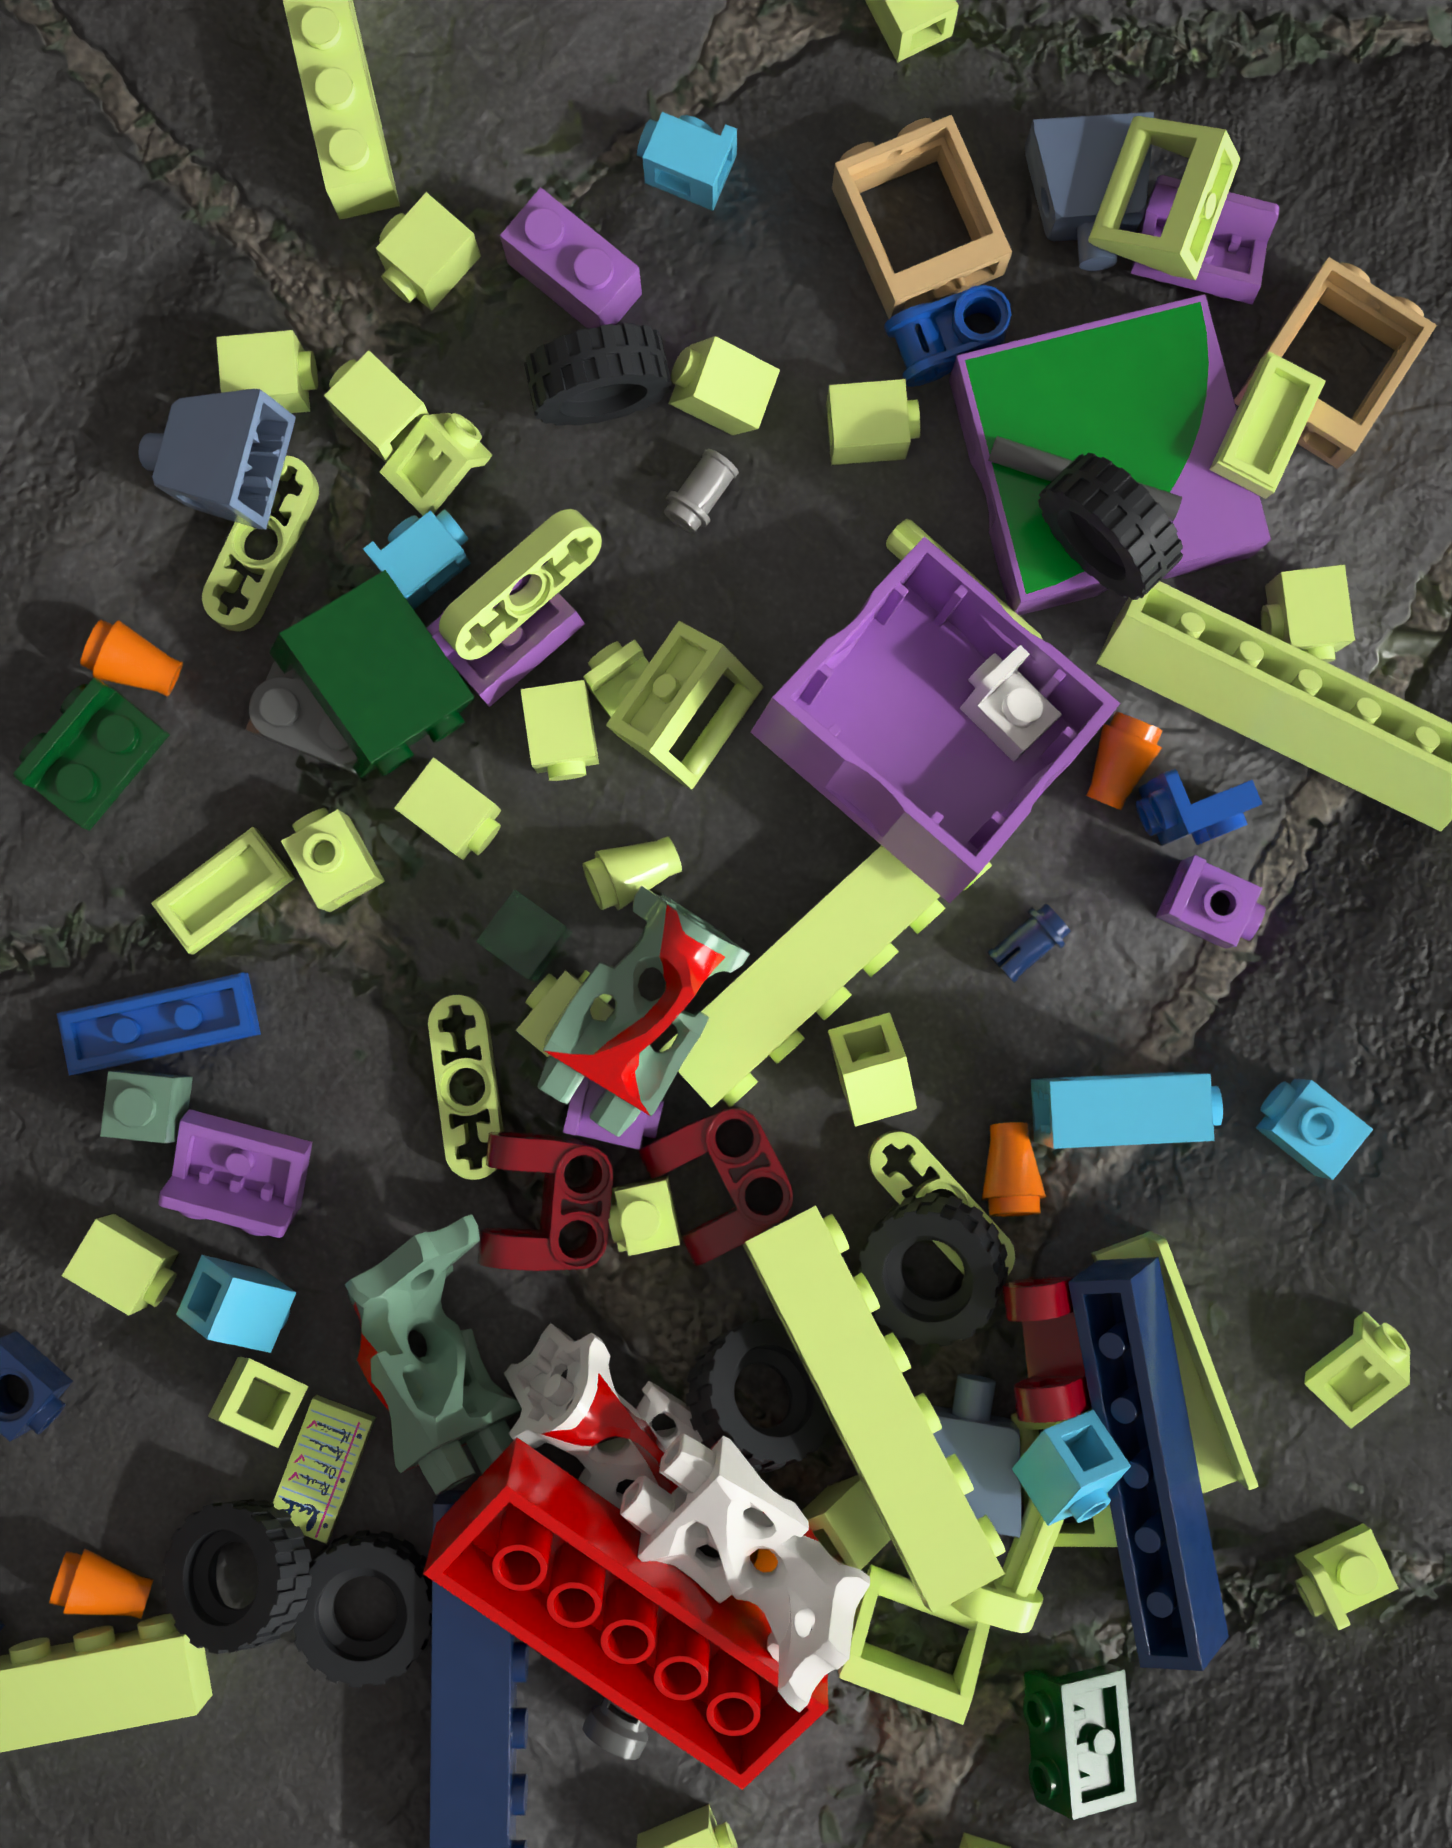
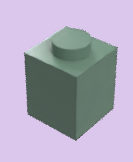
(145, 1105)

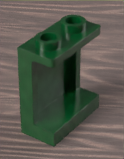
(375, 673)

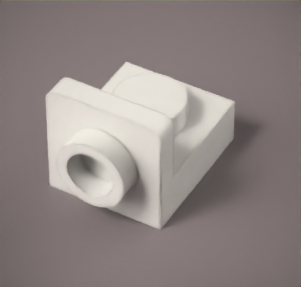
(1008, 704)

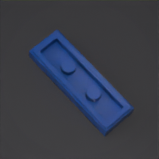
(158, 1024)

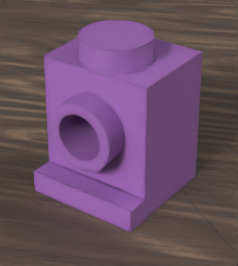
(1189, 905)
(580, 1124)

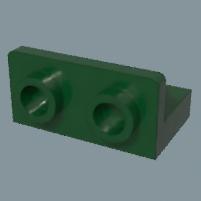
(90, 752)
(1080, 1740)

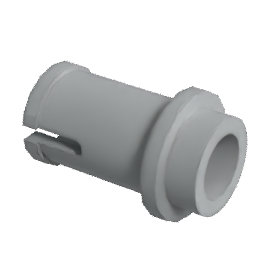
(700, 491)

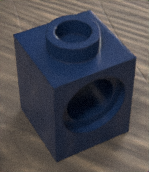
(44, 1383)

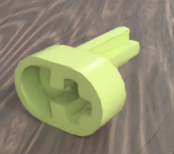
(1013, 1598)

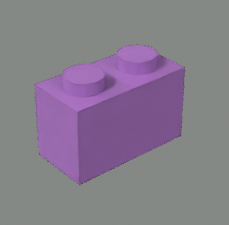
(571, 262)

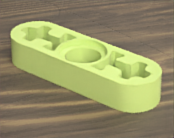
(227, 579)
(471, 621)
(474, 1037)
(920, 1161)

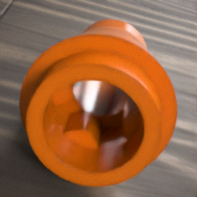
(127, 658)
(1122, 758)
(1012, 1174)
(99, 1587)

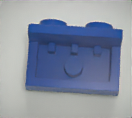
(1171, 816)

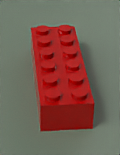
(569, 1583)

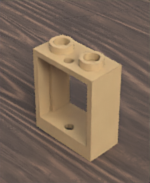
(945, 274)
(1387, 318)

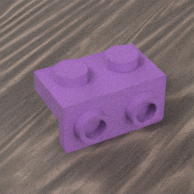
(1235, 252)
(519, 652)
(236, 1174)

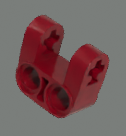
(737, 1171)
(560, 1204)
(1054, 1359)

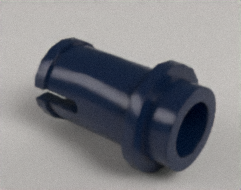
(1032, 939)

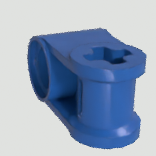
(936, 331)

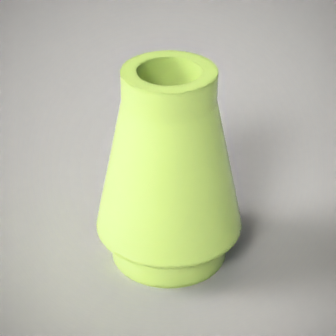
(620, 871)

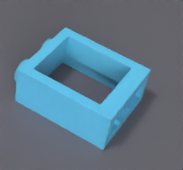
(1125, 1109)

